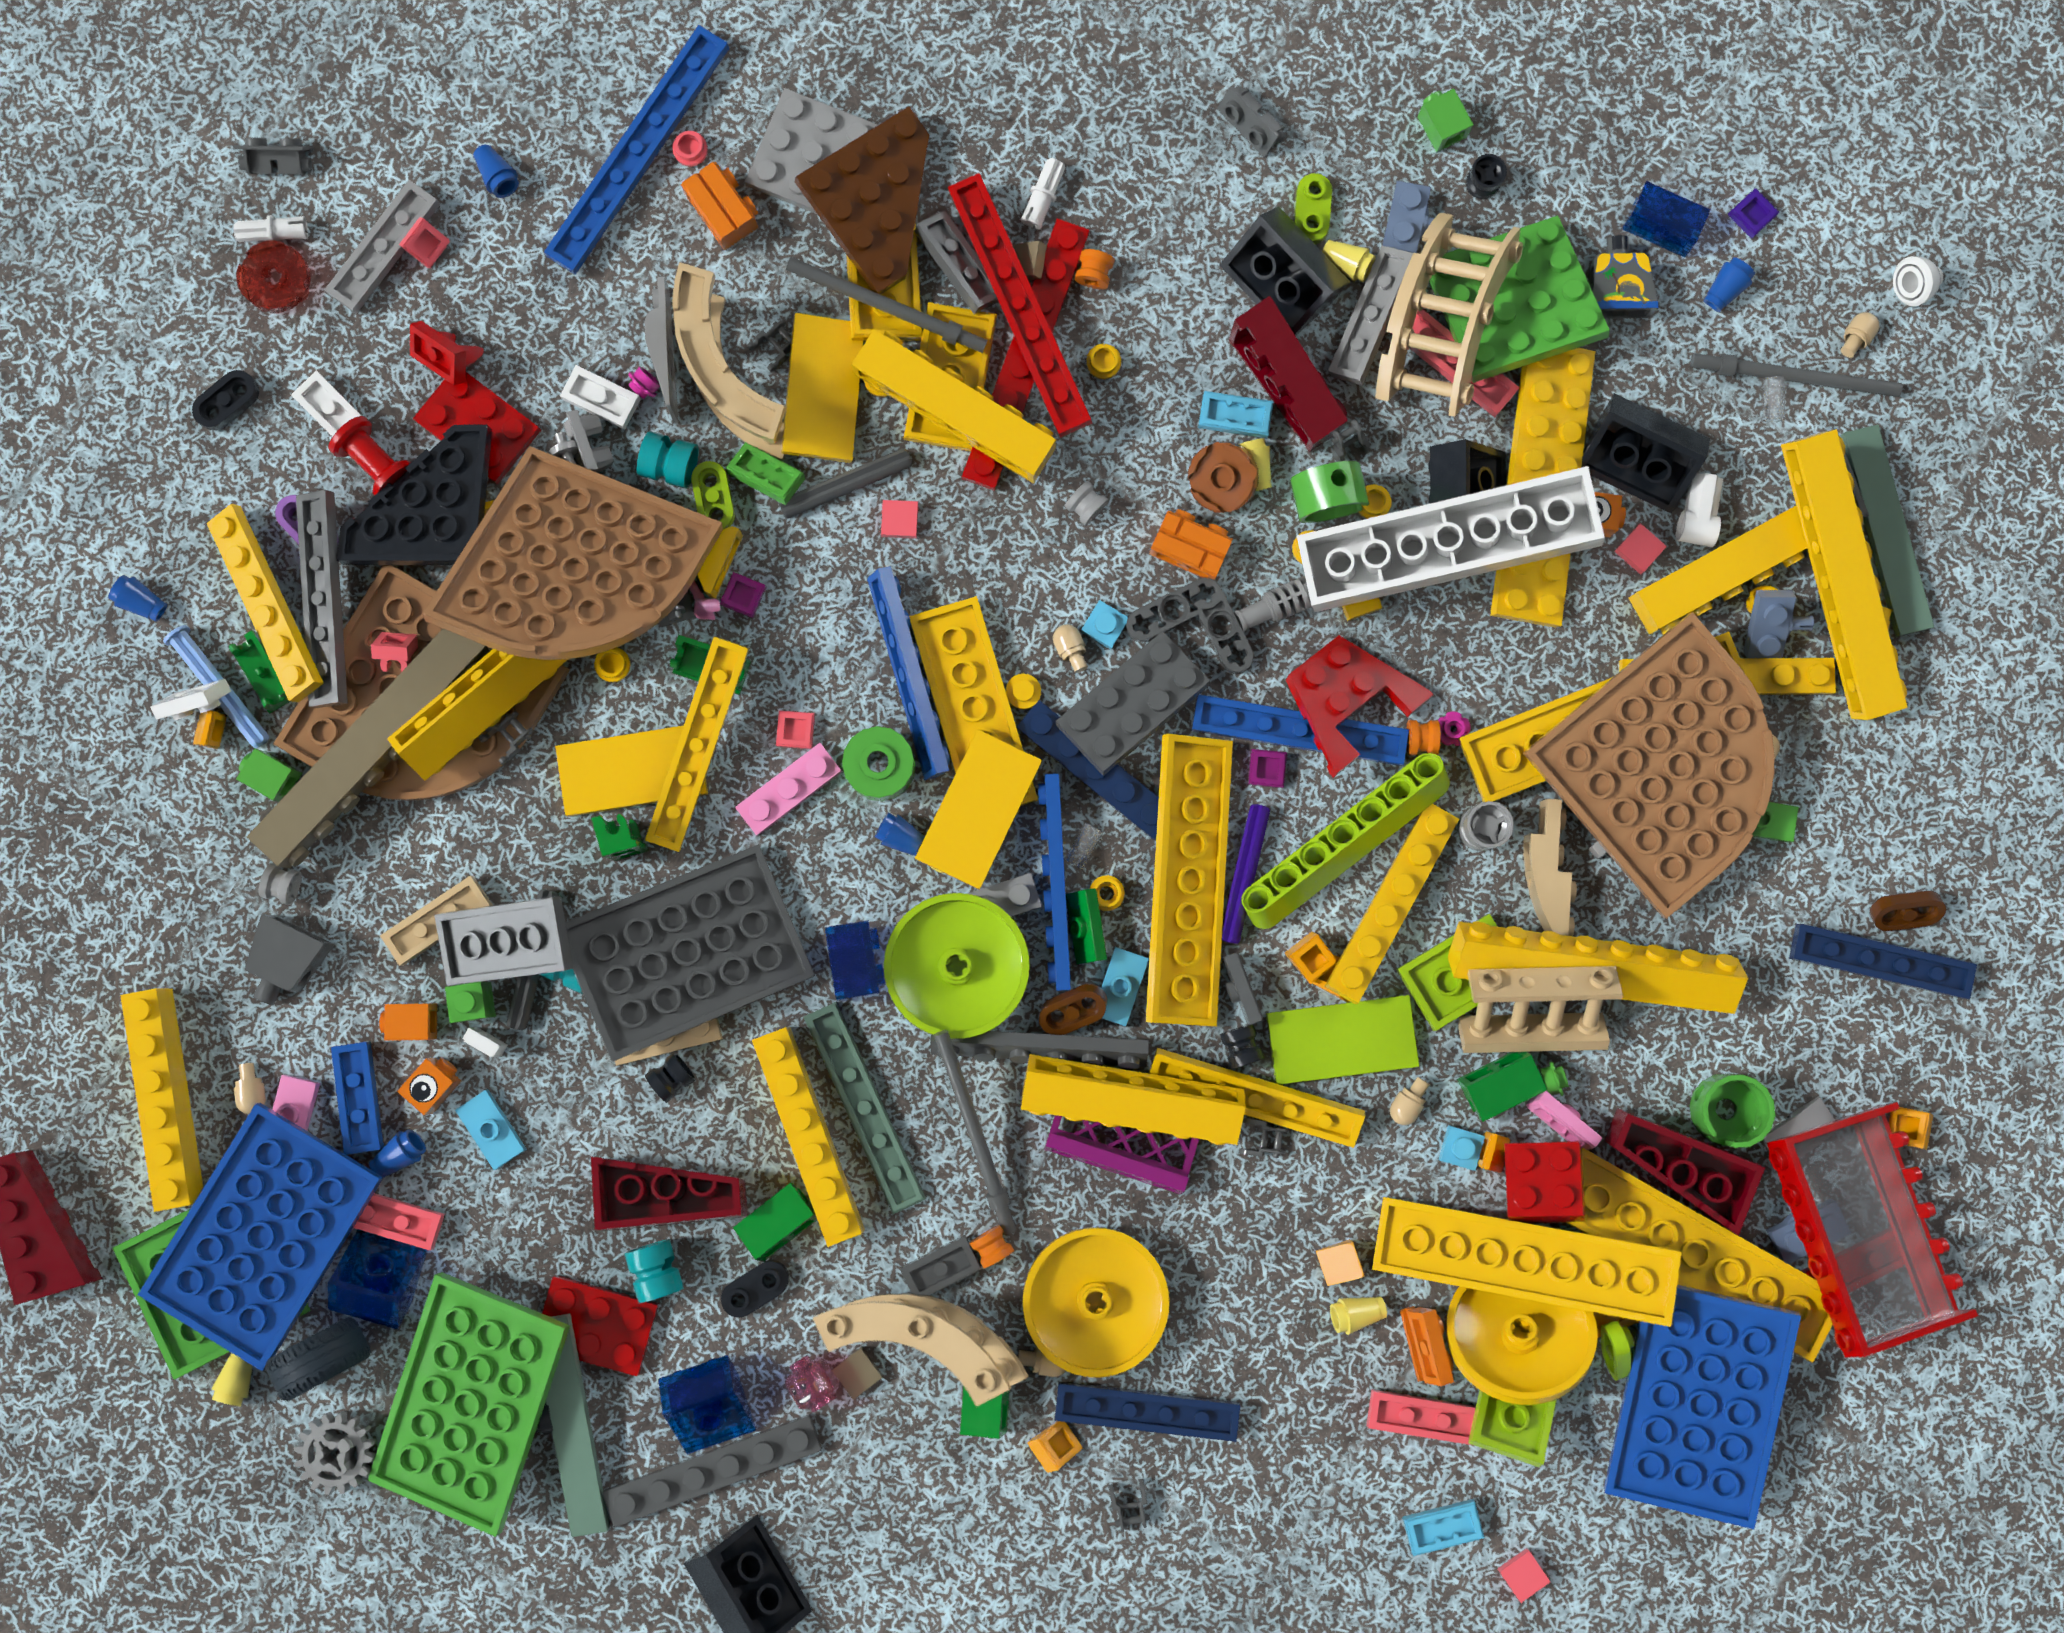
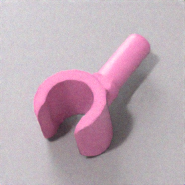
(703, 607)

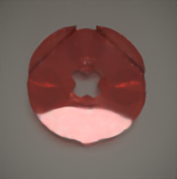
(256, 267)

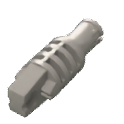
(1276, 604)

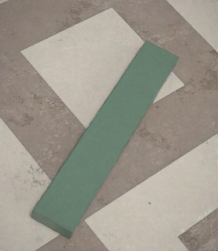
(1888, 532)
(865, 1108)
(575, 1443)

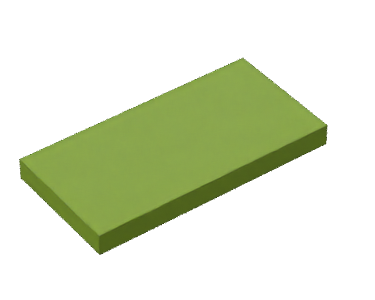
(1342, 1039)

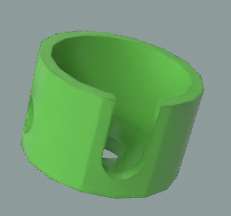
(1329, 491)
(889, 782)
(1752, 1108)

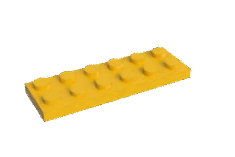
(964, 678)

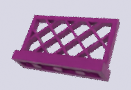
(1120, 1161)

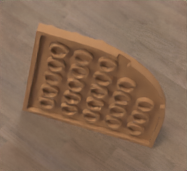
(570, 563)
(397, 606)
(1666, 764)

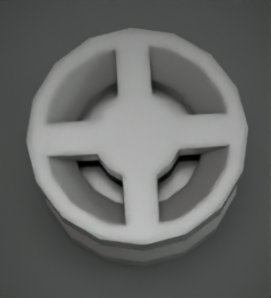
(1086, 503)
(280, 884)

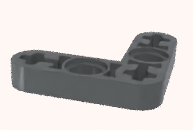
(1205, 612)

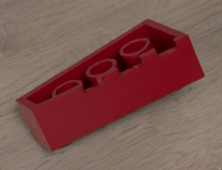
(1287, 374)
(1697, 1171)
(648, 1195)
(35, 1234)

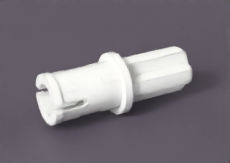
(1043, 193)
(271, 229)

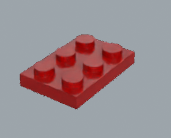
(474, 405)
(607, 1324)

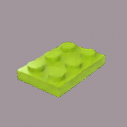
(1434, 986)
(1512, 1428)

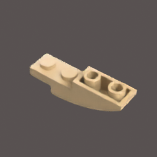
(1547, 887)

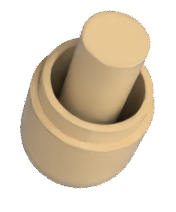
(1860, 333)
(1070, 646)
(248, 1089)
(1409, 1103)
(1039, 1363)

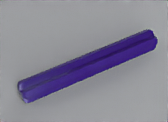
(1244, 872)

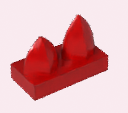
(441, 353)

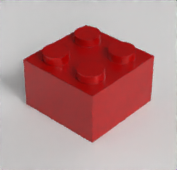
(1544, 1182)

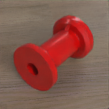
(355, 441)

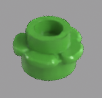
(1554, 1079)

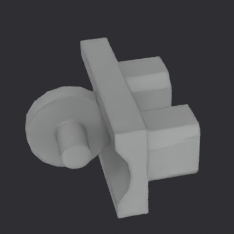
(578, 432)

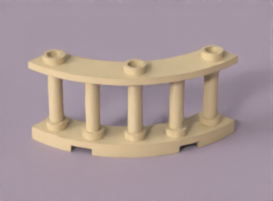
(1413, 297)
(699, 340)
(935, 1327)

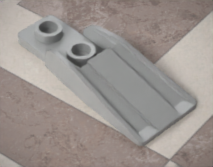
(660, 344)

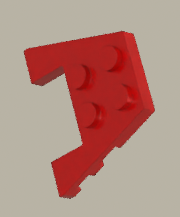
(1337, 685)

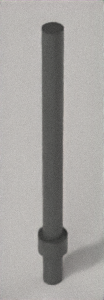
(951, 331)
(1729, 365)
(997, 1195)

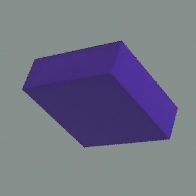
(1753, 213)

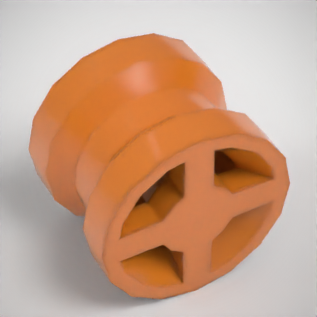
(1094, 269)
(1423, 737)
(991, 1246)

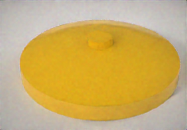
(1095, 1302)
(1519, 1346)

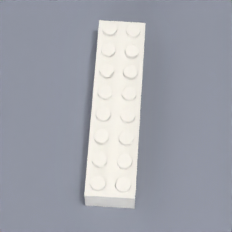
(1451, 539)

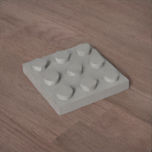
(795, 140)

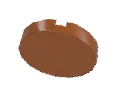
(1223, 477)

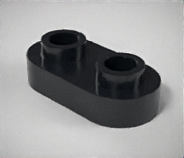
(224, 397)
(754, 1288)

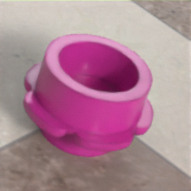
(643, 383)
(1453, 719)

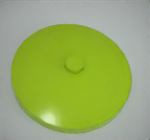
(956, 965)

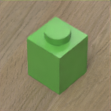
(1444, 119)
(267, 774)
(470, 1002)

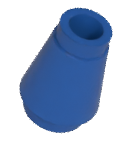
(496, 172)
(1730, 282)
(136, 598)
(899, 834)
(398, 1153)

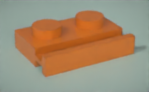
(1426, 1345)

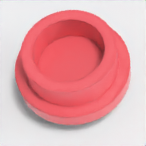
(690, 148)

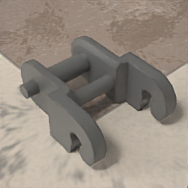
(778, 327)
(1338, 446)
(524, 735)
(1277, 1141)
(1133, 1519)

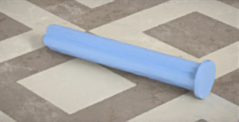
(208, 673)

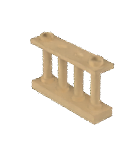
(1538, 1031)

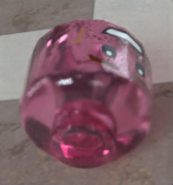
(812, 1383)

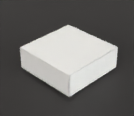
(484, 1042)

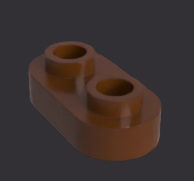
(1907, 910)
(1075, 1008)

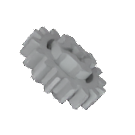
(344, 1466)

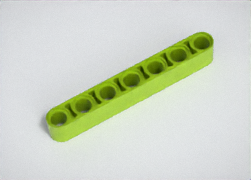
(1340, 856)

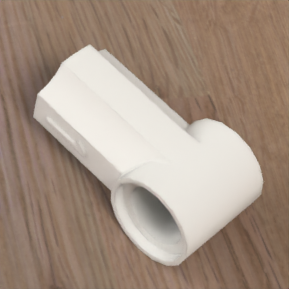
(1699, 519)

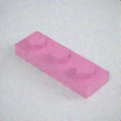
(788, 789)

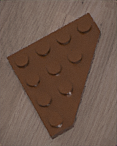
(872, 196)

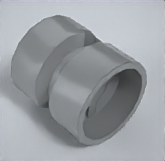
(1485, 826)

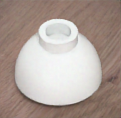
(1916, 280)

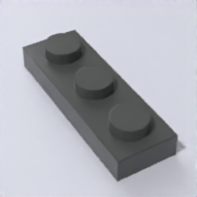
(957, 260)

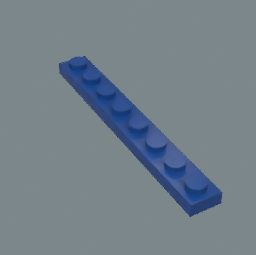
(636, 150)

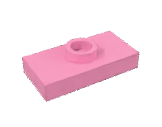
(296, 1099)
(1563, 1120)

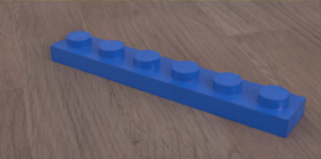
(905, 663)
(1290, 729)
(1056, 897)

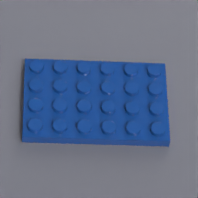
(260, 1236)
(1703, 1407)

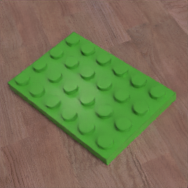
(468, 1403)

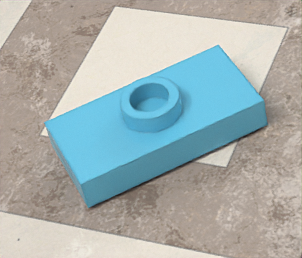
(1235, 414)
(1122, 984)
(490, 1129)
(1443, 1527)

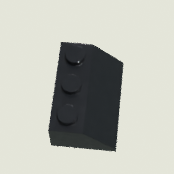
(1284, 264)
(1644, 453)
(1464, 469)
(748, 1582)

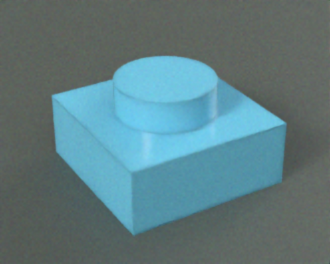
(1105, 624)
(1461, 1148)

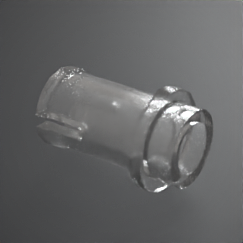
(1774, 399)
(1083, 845)

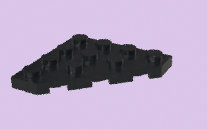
(428, 509)

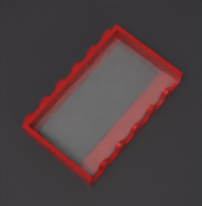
(1866, 1232)

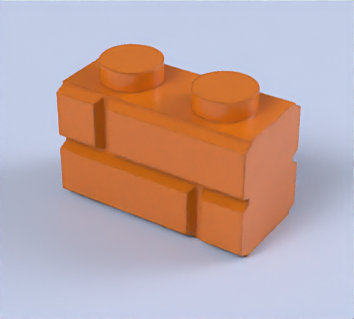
(720, 205)
(1191, 544)

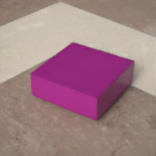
(743, 595)
(1267, 768)

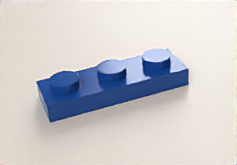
(357, 1098)

